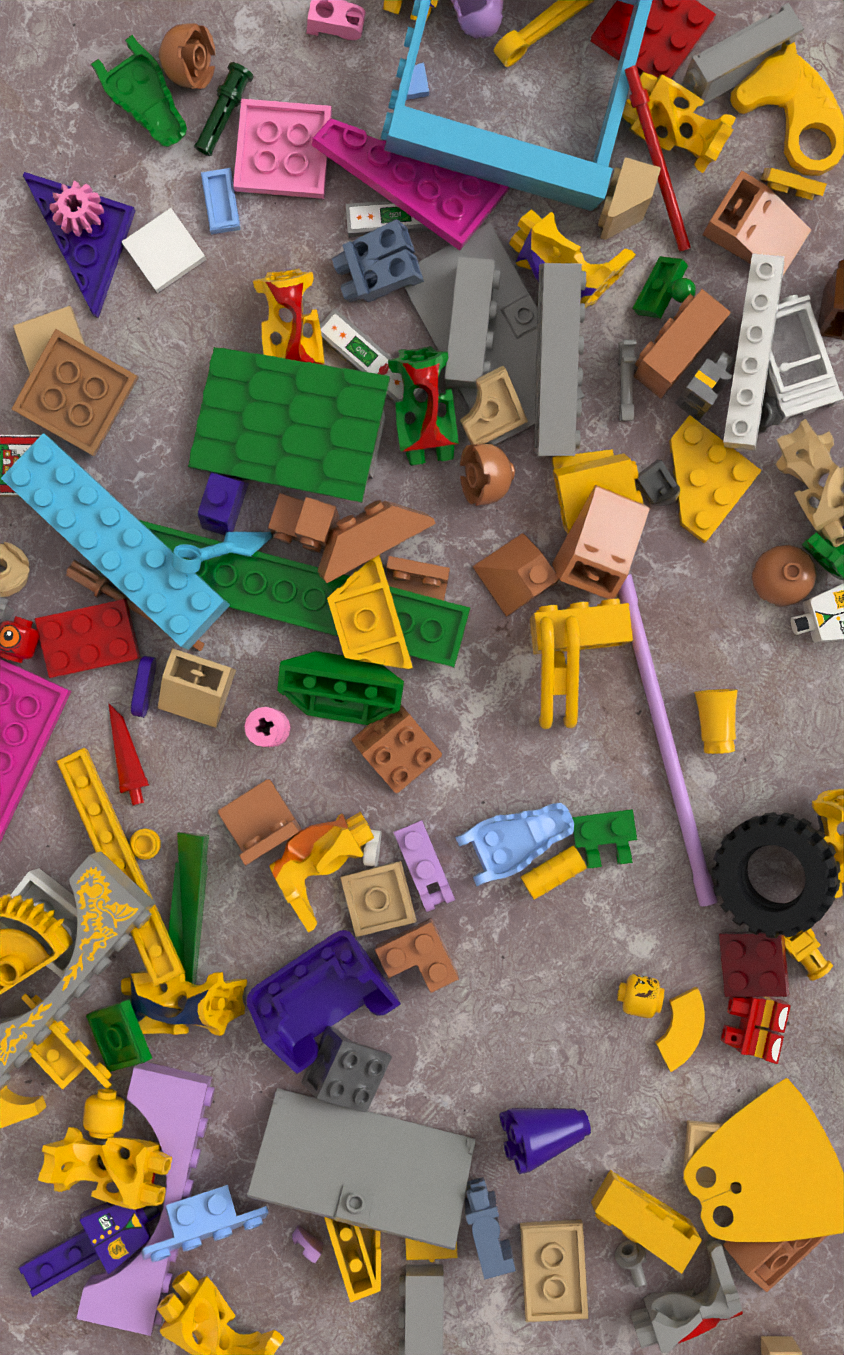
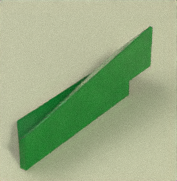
(188, 900)

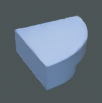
(418, 84)

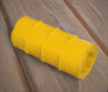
(553, 872)

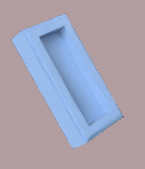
(220, 201)

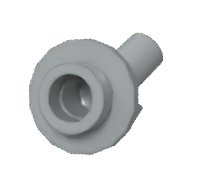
(631, 1256)

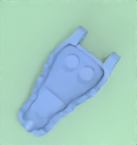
(513, 840)

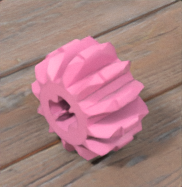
(68, 201)

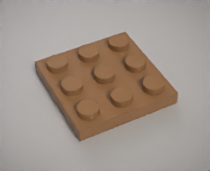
(75, 392)

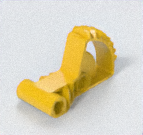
(22, 953)

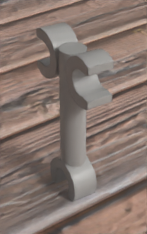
(626, 360)

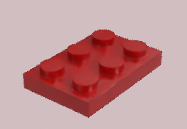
(87, 638)

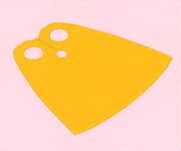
(784, 1169)

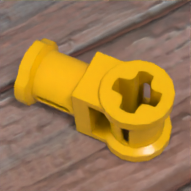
(804, 946)

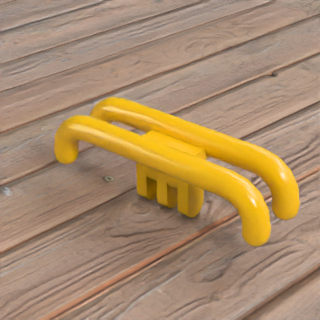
(556, 675)

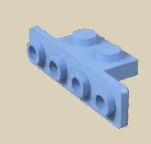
(201, 1218)

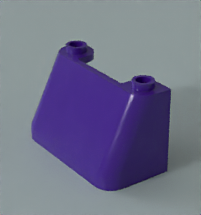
(315, 994)

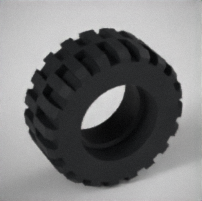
(751, 907)

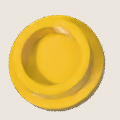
(145, 843)

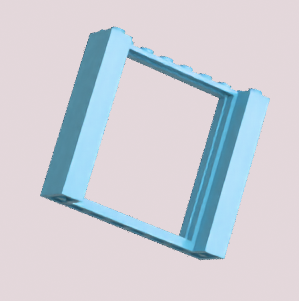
(505, 158)

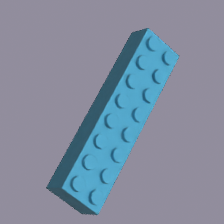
(114, 541)

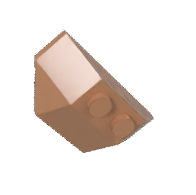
(369, 535)

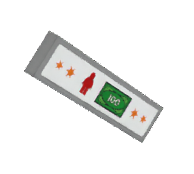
(372, 215)
(361, 352)

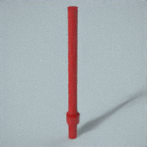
(639, 99)

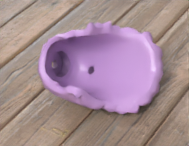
(479, 17)

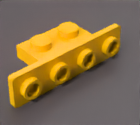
(61, 1056)

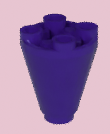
(541, 1134)

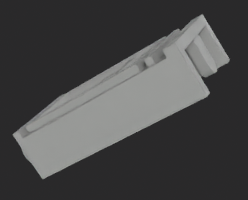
(734, 58)

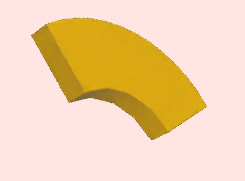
(684, 1029)

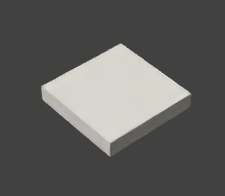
(164, 250)

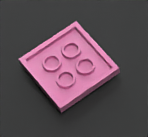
(278, 151)

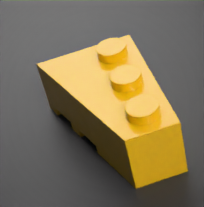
(646, 1220)
(357, 1256)

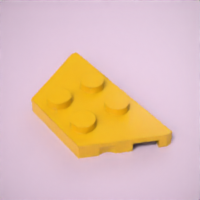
(368, 618)

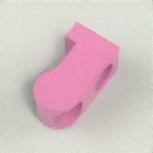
(336, 18)

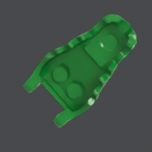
(142, 92)

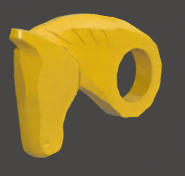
(807, 100)

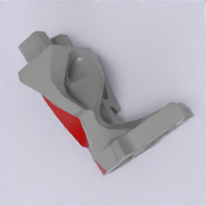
(684, 1315)

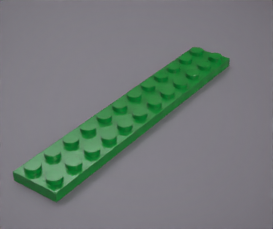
(299, 596)

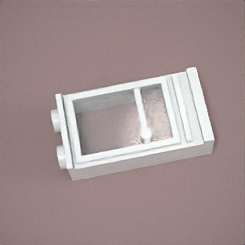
(799, 363)

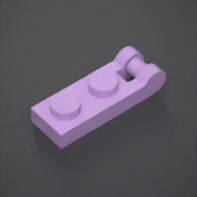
(423, 864)

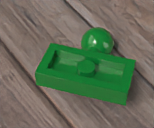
(662, 285)

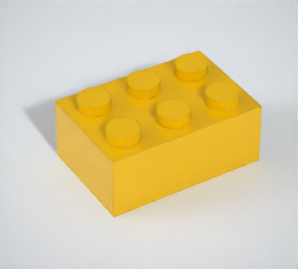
(599, 626)

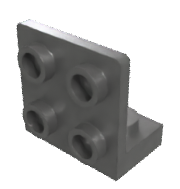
(345, 1071)

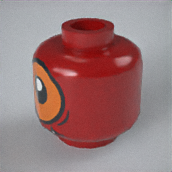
(18, 639)

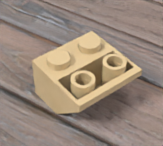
(628, 196)
(195, 687)

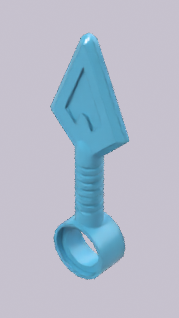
(235, 542)

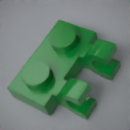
(605, 829)

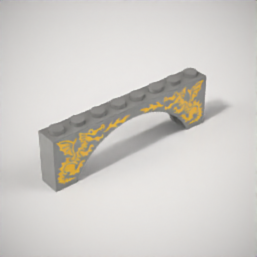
(107, 912)

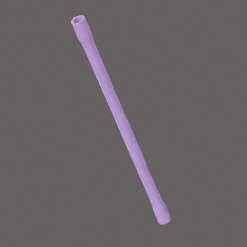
(701, 877)

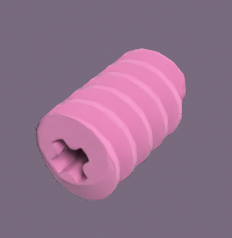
(257, 721)

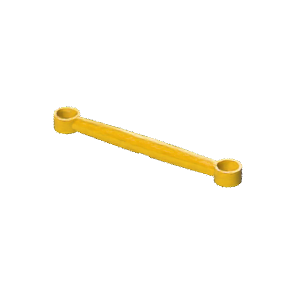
(515, 44)

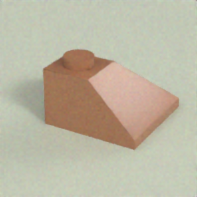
(516, 574)

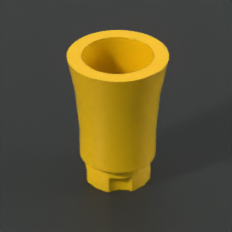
(717, 719)

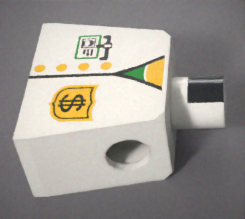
(822, 616)

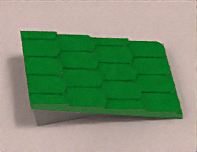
(290, 423)

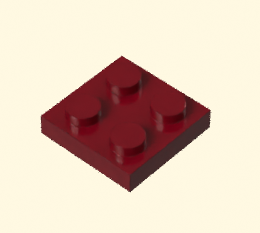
(753, 965)

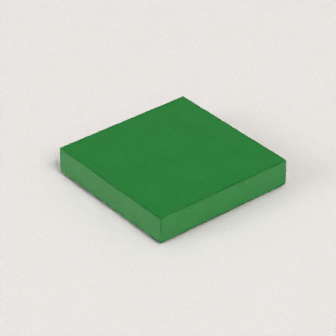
(119, 1036)

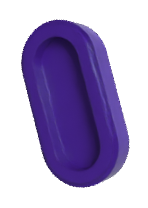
(143, 686)

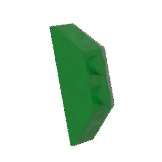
(340, 687)

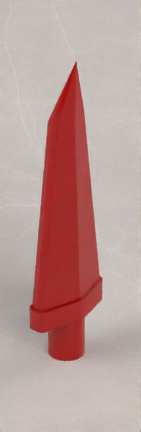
(128, 765)

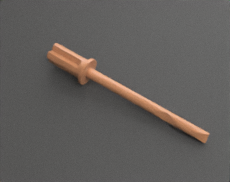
(99, 585)

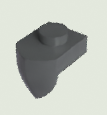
(658, 484)

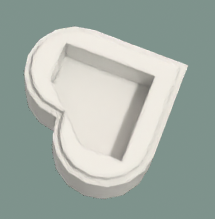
(372, 850)

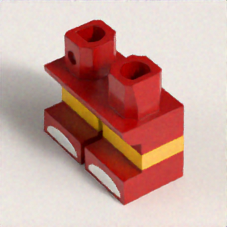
(754, 1039)

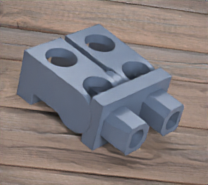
(378, 263)
(482, 1212)

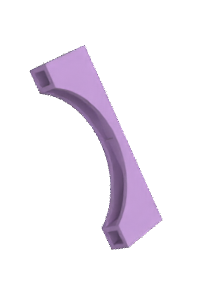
(175, 1109)

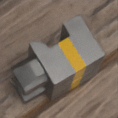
(706, 385)

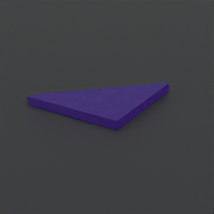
(93, 255)

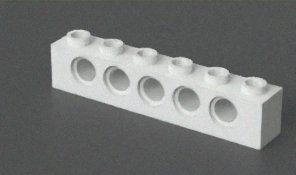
(754, 351)

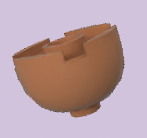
(187, 56)
(487, 473)
(784, 575)

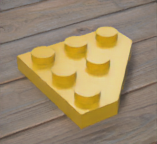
(708, 477)

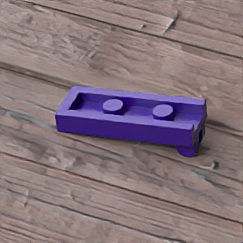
(58, 1262)

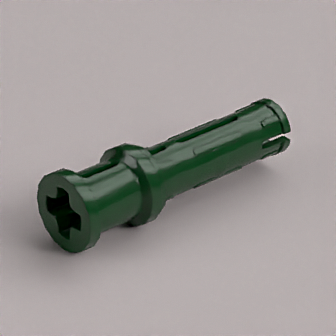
(228, 97)

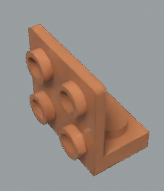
(417, 577)
(397, 748)
(259, 821)

